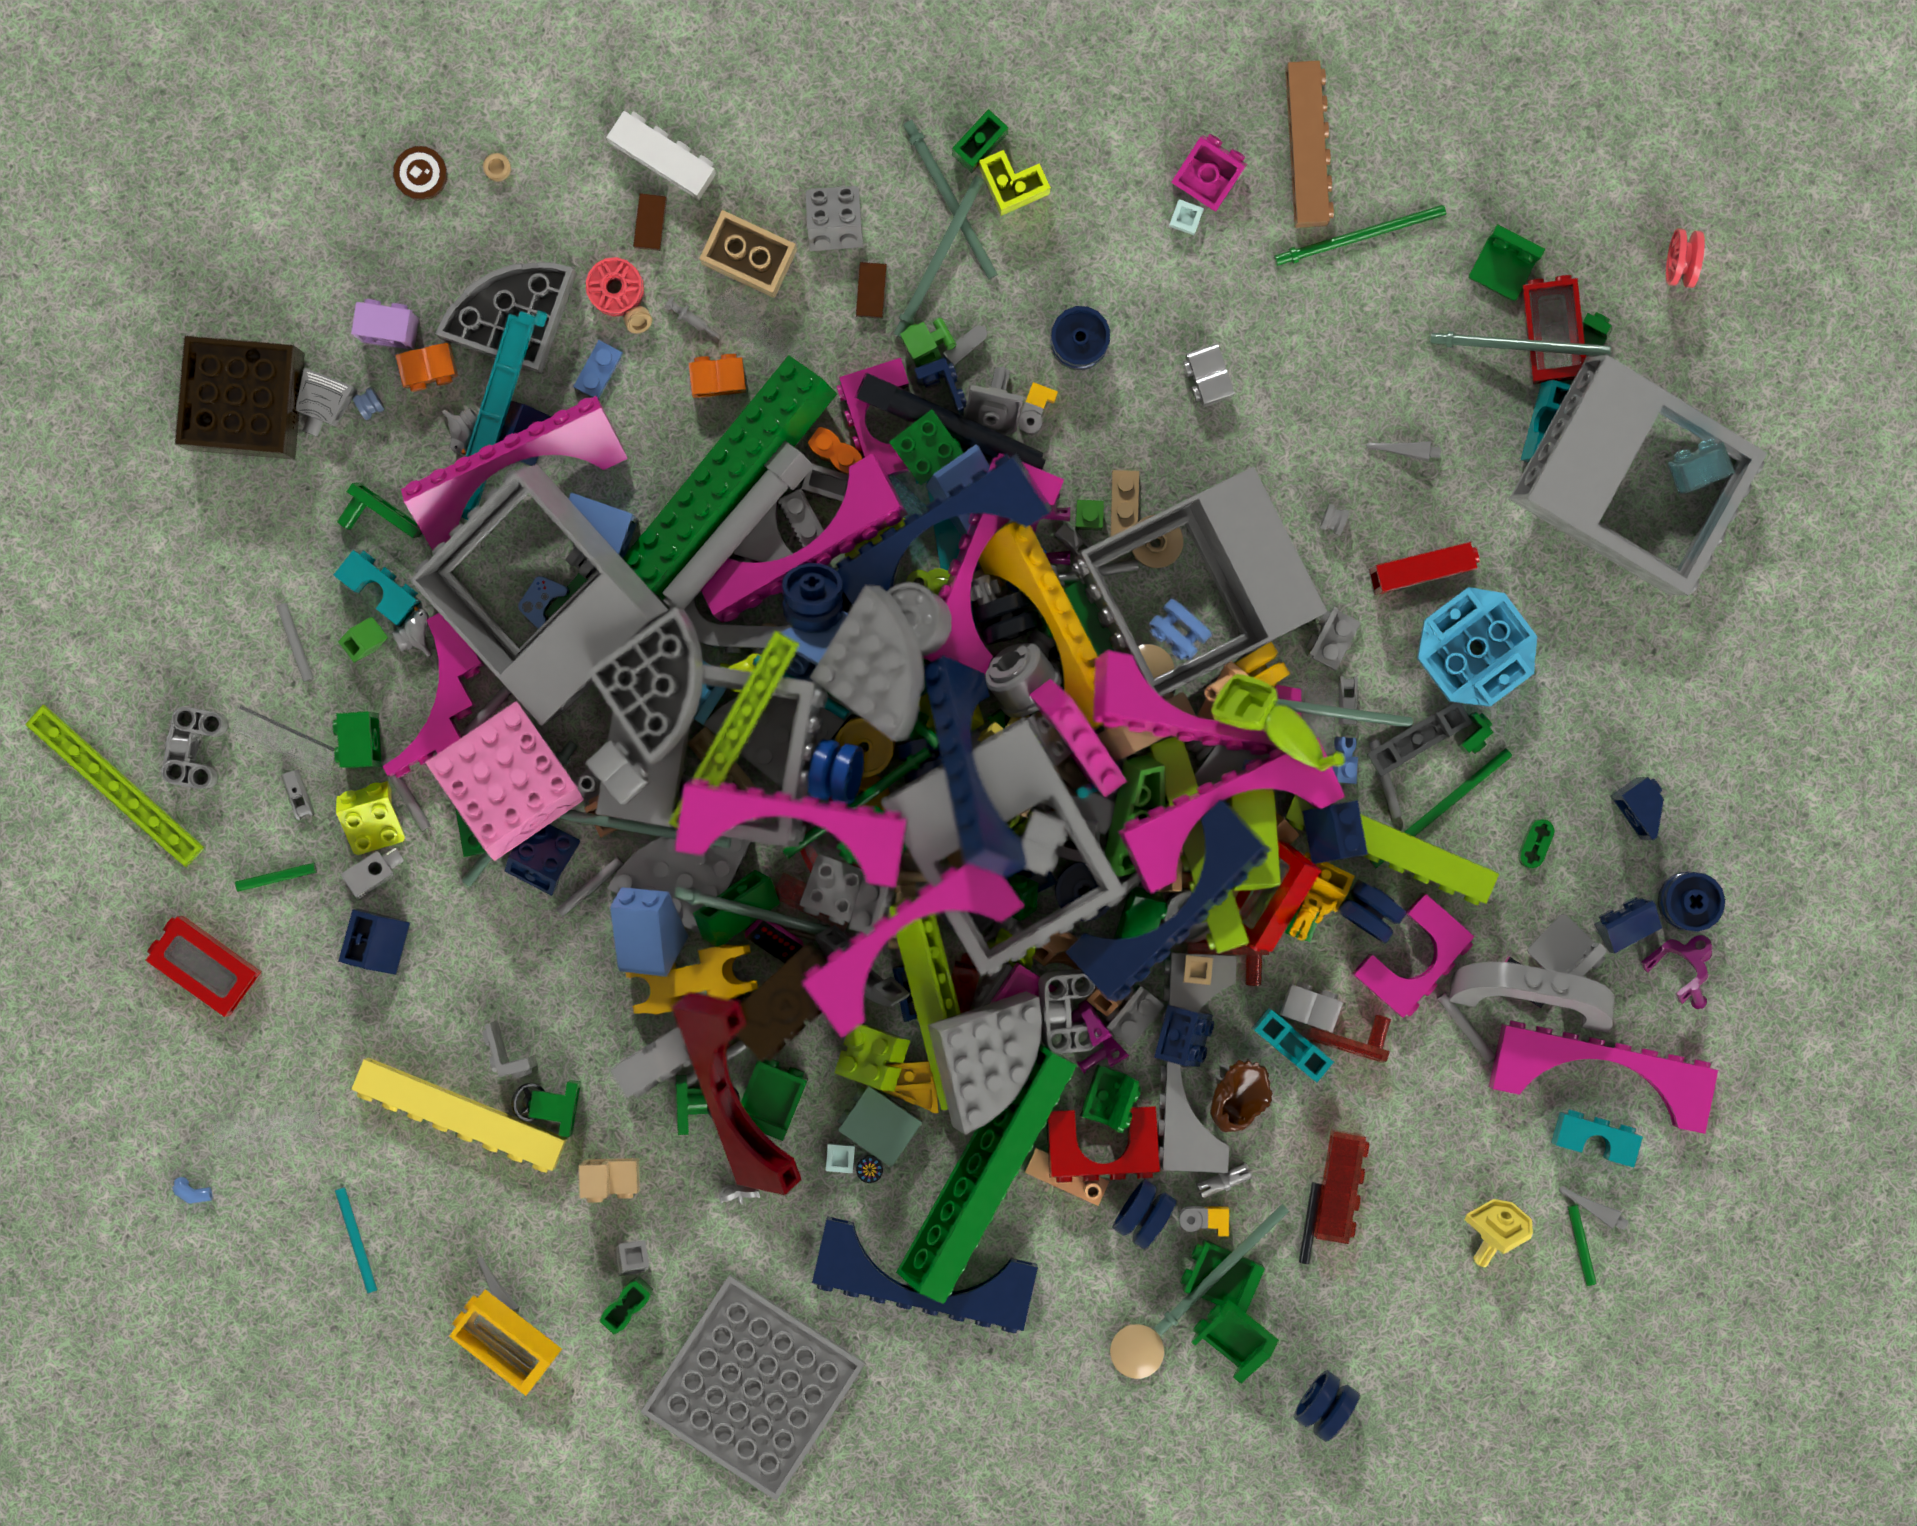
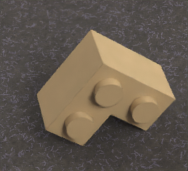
(608, 1176)

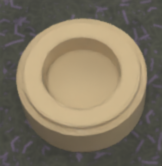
(497, 167)
(637, 319)

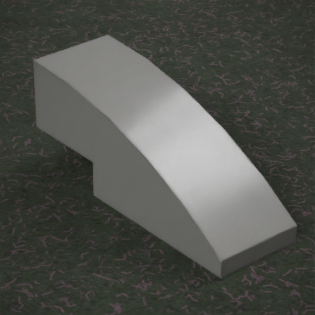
(825, 483)

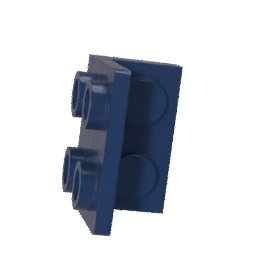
(932, 373)
(542, 858)
(1184, 1036)

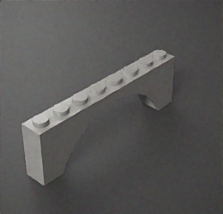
(1185, 1140)

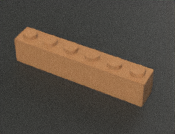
(1307, 144)

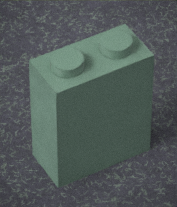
(879, 1124)

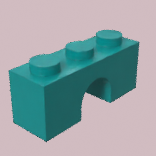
(1548, 401)
(359, 571)
(1292, 1045)
(1620, 1144)

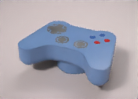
(539, 597)

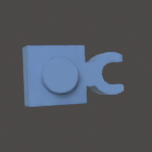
(1348, 771)

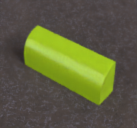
(1258, 811)

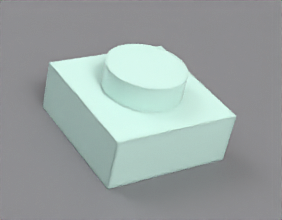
(1186, 217)
(840, 1158)

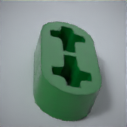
(1530, 840)

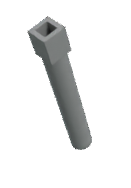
(785, 470)

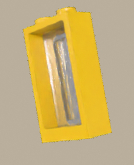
(504, 1341)

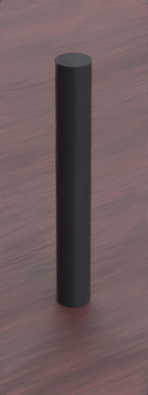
(1310, 1223)

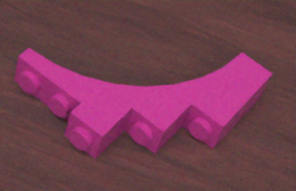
(451, 699)

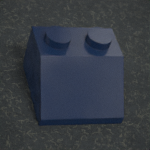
(1641, 806)
(1334, 832)

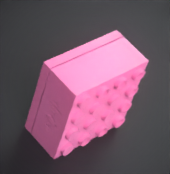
(505, 781)

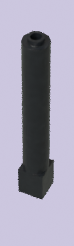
(965, 431)

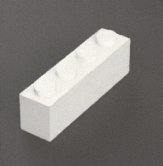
(662, 155)

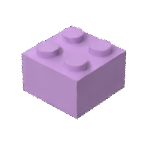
(385, 325)

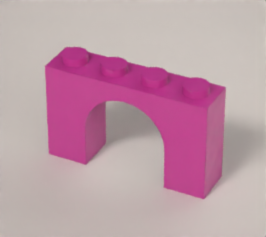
(891, 372)
(1087, 748)
(1448, 941)

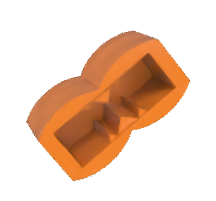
(427, 366)
(717, 376)
(829, 448)

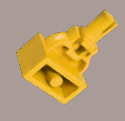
(1324, 896)

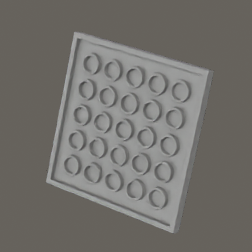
(753, 1387)

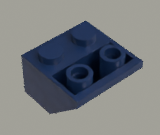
(1629, 924)
(374, 941)

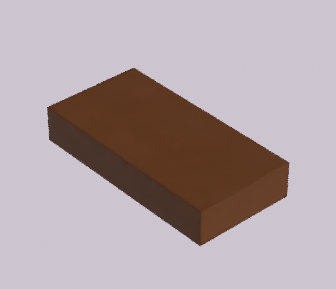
(650, 222)
(871, 290)

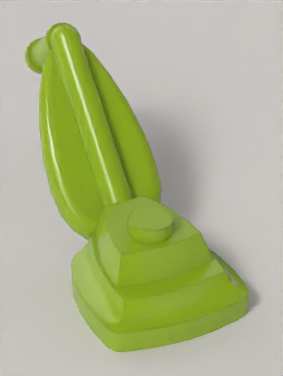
(1252, 706)

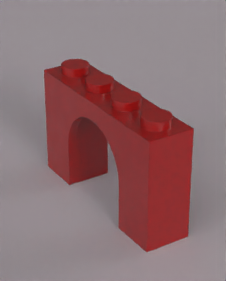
(1068, 1161)

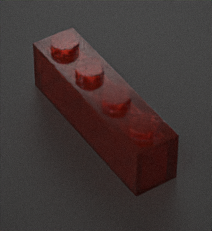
(1340, 1186)

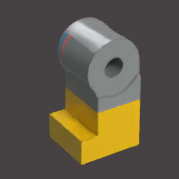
(1030, 418)
(1207, 1217)

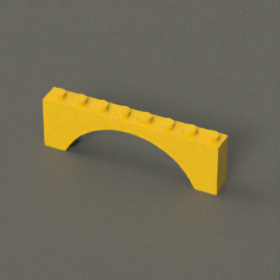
(1019, 558)

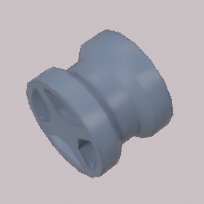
(368, 403)

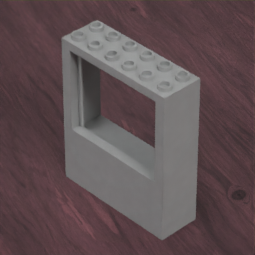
(1592, 449)
(1244, 554)
(591, 625)
(1015, 778)
(659, 798)

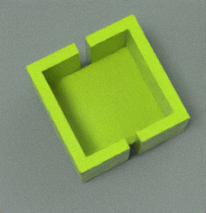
(867, 1057)

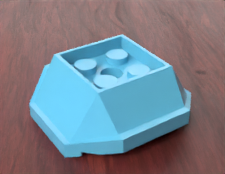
(1505, 640)

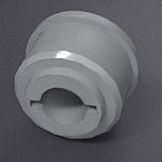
(925, 613)
(1016, 674)

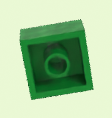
(357, 740)

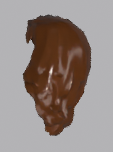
(1241, 1096)

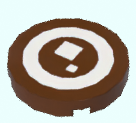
(420, 173)

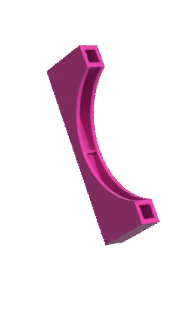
(575, 432)
(866, 510)
(963, 641)
(1128, 701)
(871, 836)
(1158, 839)
(841, 982)
(1528, 1053)

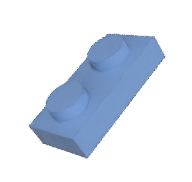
(598, 369)

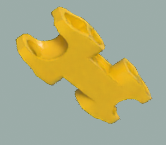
(711, 975)

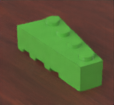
(1134, 799)

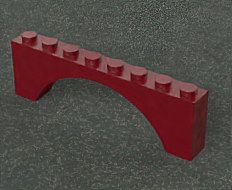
(753, 1158)

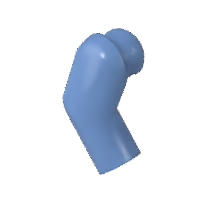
(188, 1194)

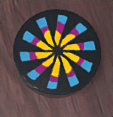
(869, 1169)

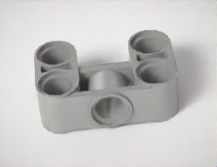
(183, 745)
(1056, 1010)

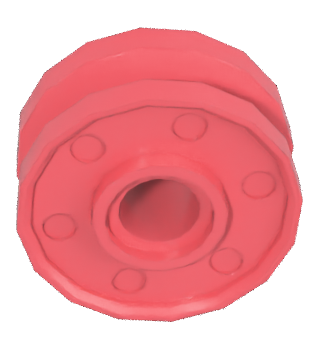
(1685, 258)
(614, 270)

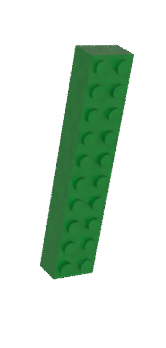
(776, 414)
(982, 1181)

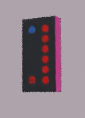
(774, 939)

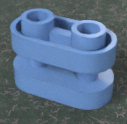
(1163, 630)

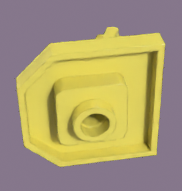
(1501, 1228)

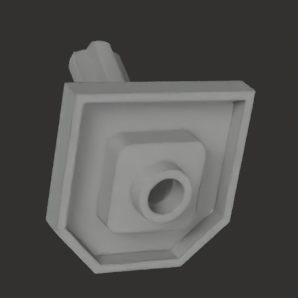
(995, 406)

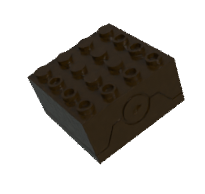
(239, 397)
(781, 1006)

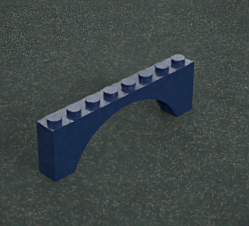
(1002, 492)
(982, 832)
(1230, 854)
(996, 1301)

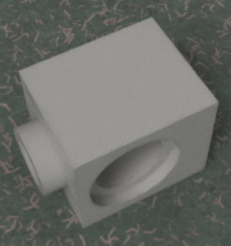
(632, 1258)

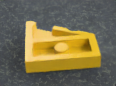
(916, 1085)

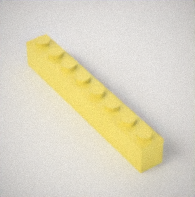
(458, 1114)

